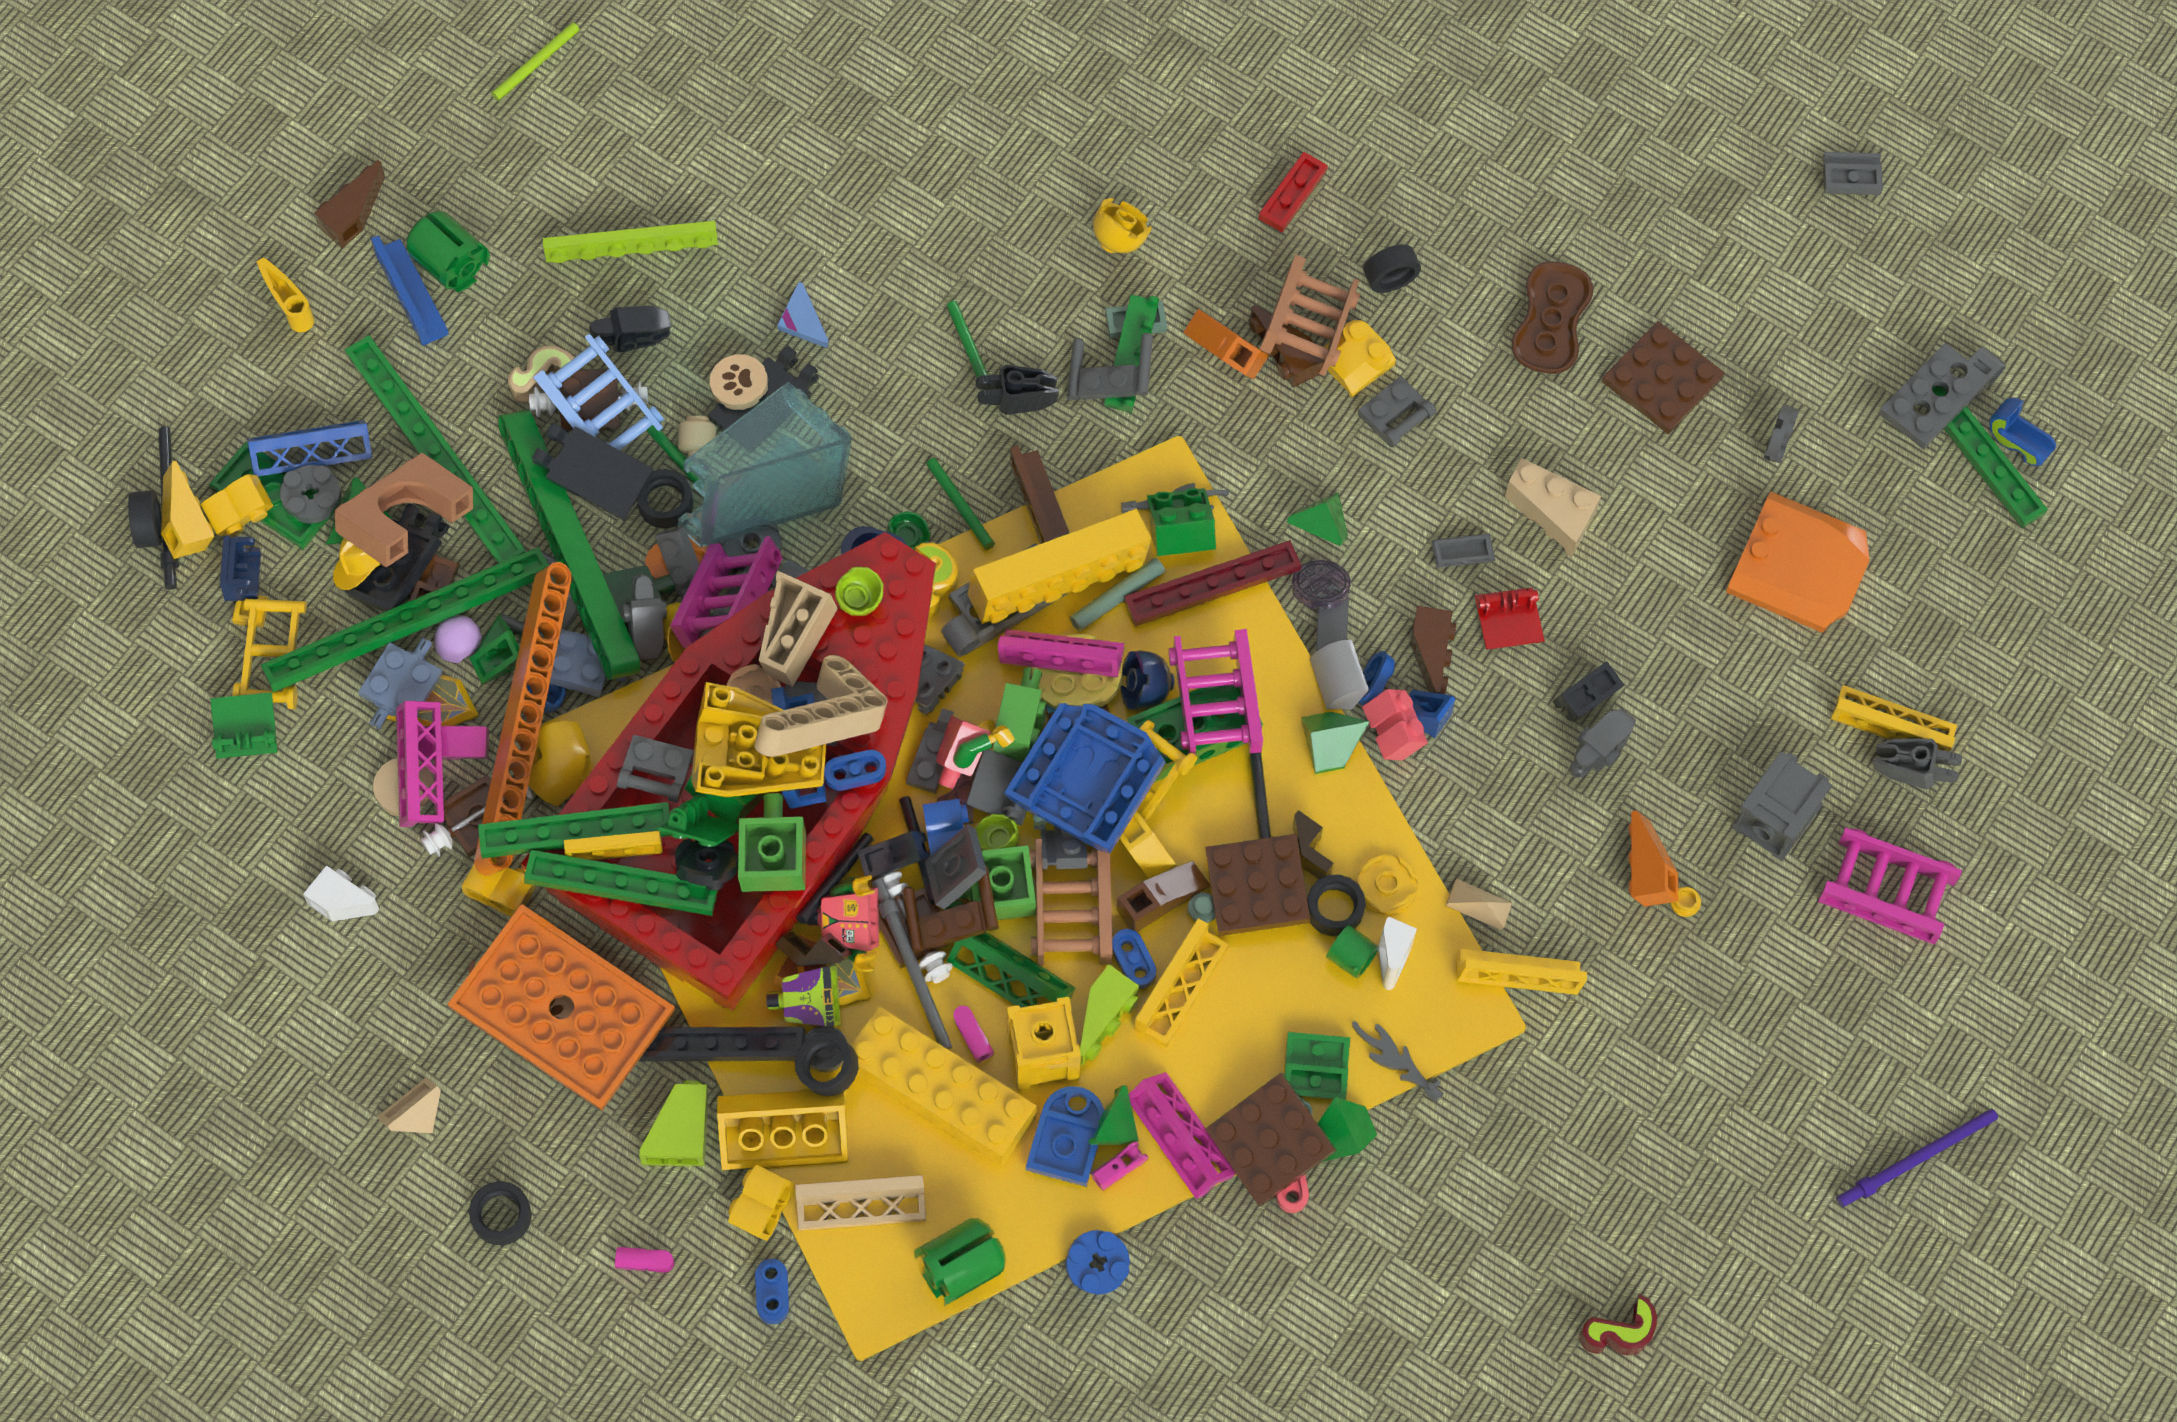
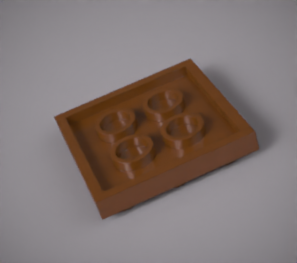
(1663, 377)
(1257, 885)
(1270, 1139)

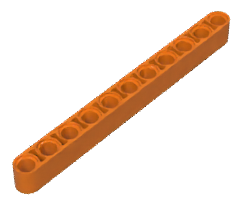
(524, 702)

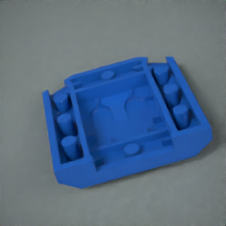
(1097, 783)

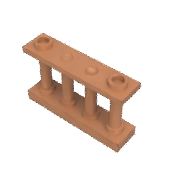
(1283, 315)
(1098, 915)

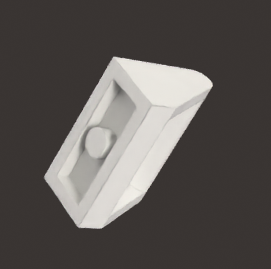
(1394, 950)

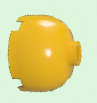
(1120, 227)

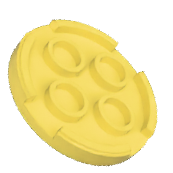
(1077, 687)

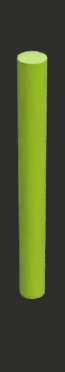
(535, 61)

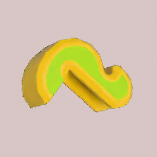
(945, 575)

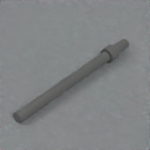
(890, 910)

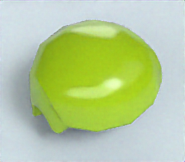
(859, 591)
(997, 832)

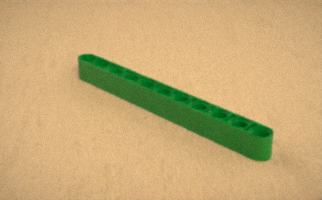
(571, 548)

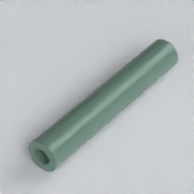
(1116, 594)

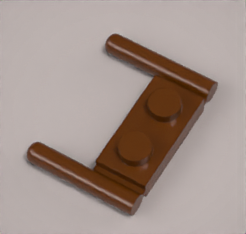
(950, 924)

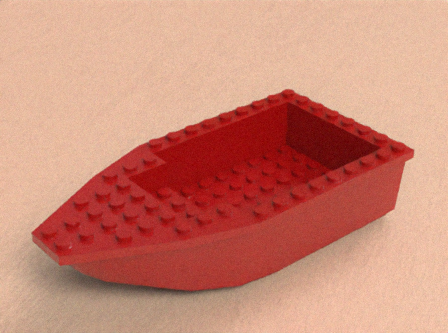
(734, 945)

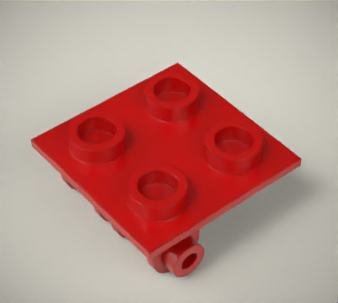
(1509, 618)

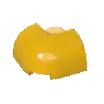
(558, 761)

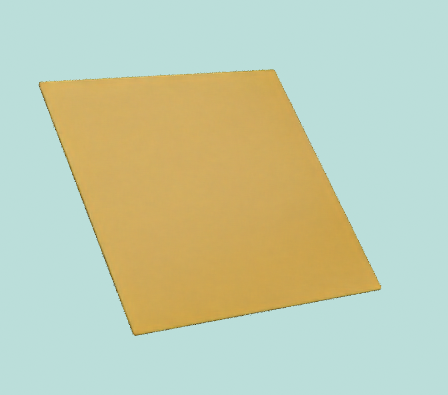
(1238, 1023)

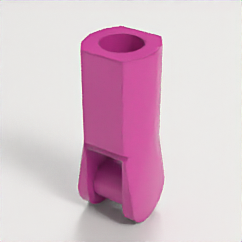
(972, 1034)
(1116, 1168)
(643, 1260)

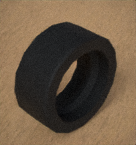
(1392, 268)
(145, 518)
(665, 519)
(1343, 884)
(811, 1048)
(493, 1190)

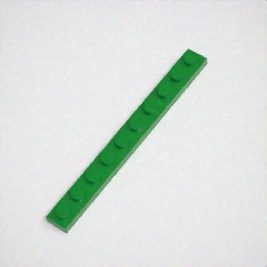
(427, 439)
(403, 620)

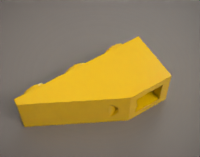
(182, 519)

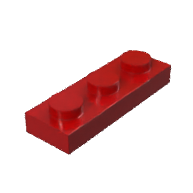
(1293, 192)

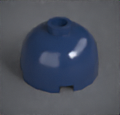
(1146, 680)

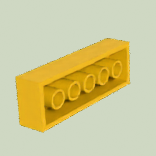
(1059, 567)
(942, 1087)

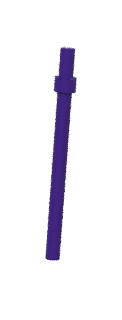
(1868, 1185)

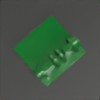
(243, 725)
(693, 822)

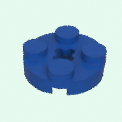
(1114, 1269)

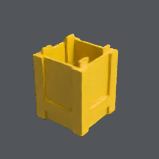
(1038, 1059)

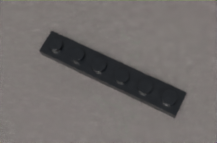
(725, 1044)

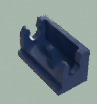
(240, 569)

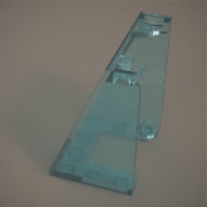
(768, 469)

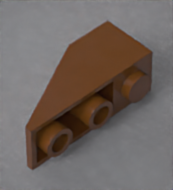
(349, 210)
(1292, 363)
(1429, 644)
(1160, 895)

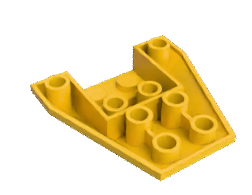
(726, 753)

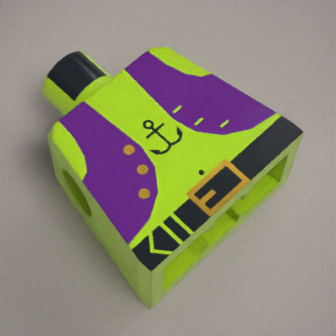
(809, 997)

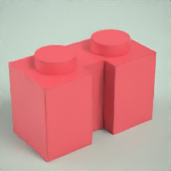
(1396, 724)

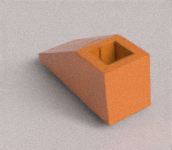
(1225, 344)
(1652, 870)

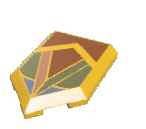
(454, 701)
(850, 981)

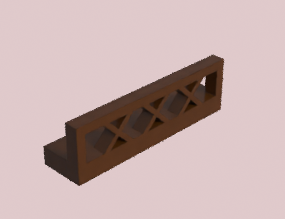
(1038, 495)

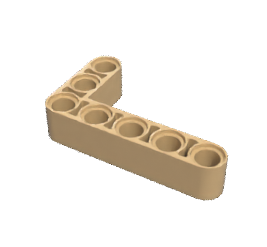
(851, 710)

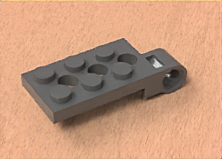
(1980, 373)
(968, 633)

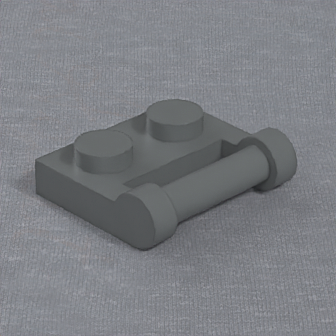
(1390, 405)
(656, 759)

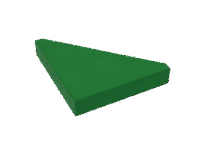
(1116, 1122)

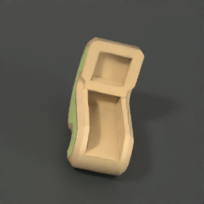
(545, 358)

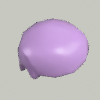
(457, 638)

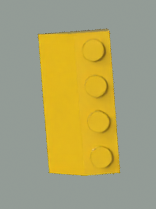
(781, 1129)

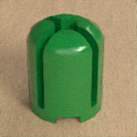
(446, 250)
(961, 1259)

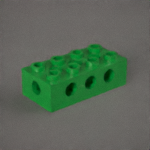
(1169, 723)

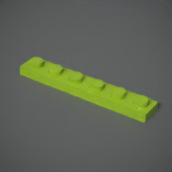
(630, 241)

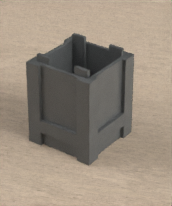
(1781, 805)

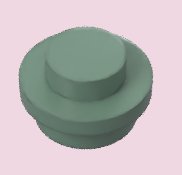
(1202, 907)

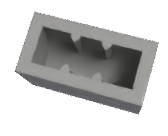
(1339, 675)

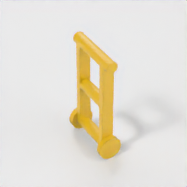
(289, 694)
(1182, 765)

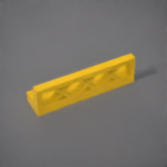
(1889, 725)
(1520, 971)
(1170, 978)

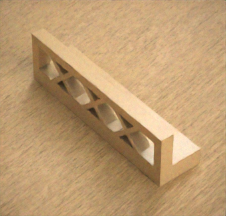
(856, 1191)

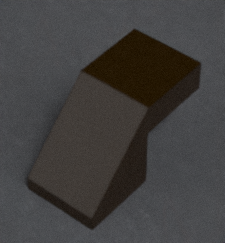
(1308, 835)
(825, 951)

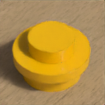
(1688, 902)

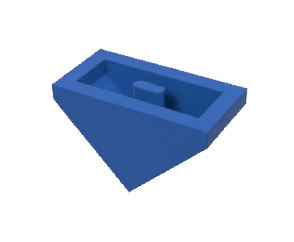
(1432, 710)

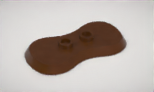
(1548, 333)

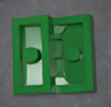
(1317, 1064)

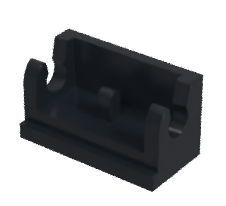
(1589, 691)
(893, 854)

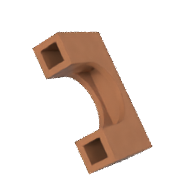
(417, 482)

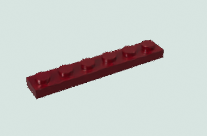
(1212, 583)

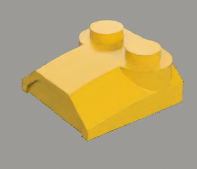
(1362, 357)

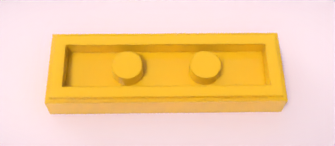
(614, 846)

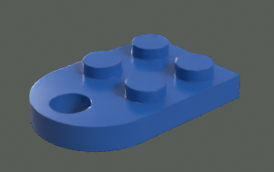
(1063, 1135)

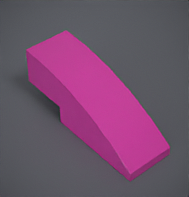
(459, 742)

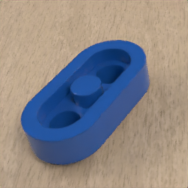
(1376, 674)
(854, 768)
(1133, 960)
(772, 1290)

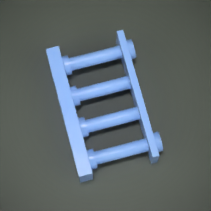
(571, 405)

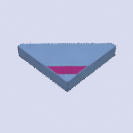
(801, 318)

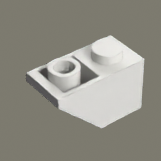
(338, 898)

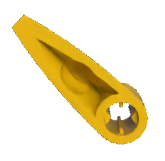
(287, 296)

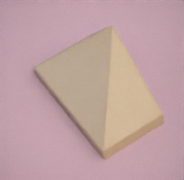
(1479, 904)
(414, 1110)

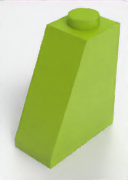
(679, 1129)

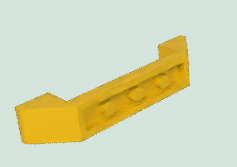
(1146, 847)

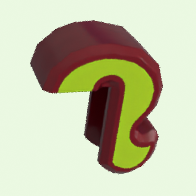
(1621, 1336)

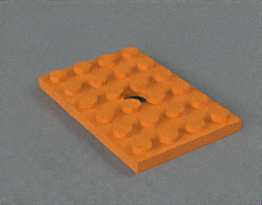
(530, 967)

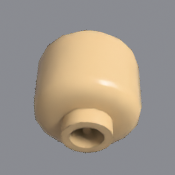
(695, 434)

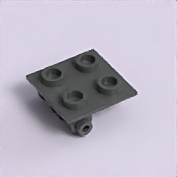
(937, 675)
(989, 784)

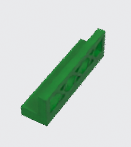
(1012, 963)

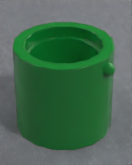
(1352, 951)

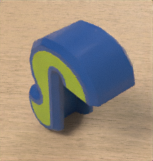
(2019, 434)

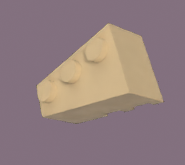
(1553, 503)
(794, 627)

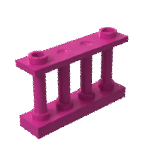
(712, 577)
(1240, 677)
(1867, 904)

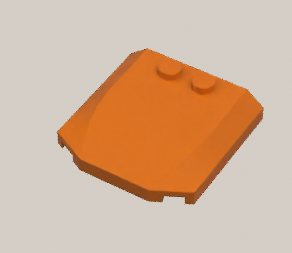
(1801, 564)

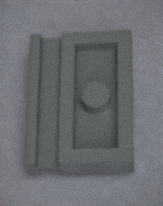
(1852, 173)
(1062, 850)

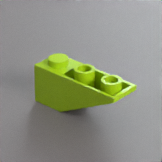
(1107, 1002)

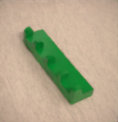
(1138, 320)

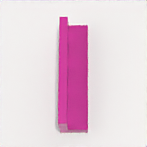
(1060, 652)
(409, 764)
(1176, 1135)

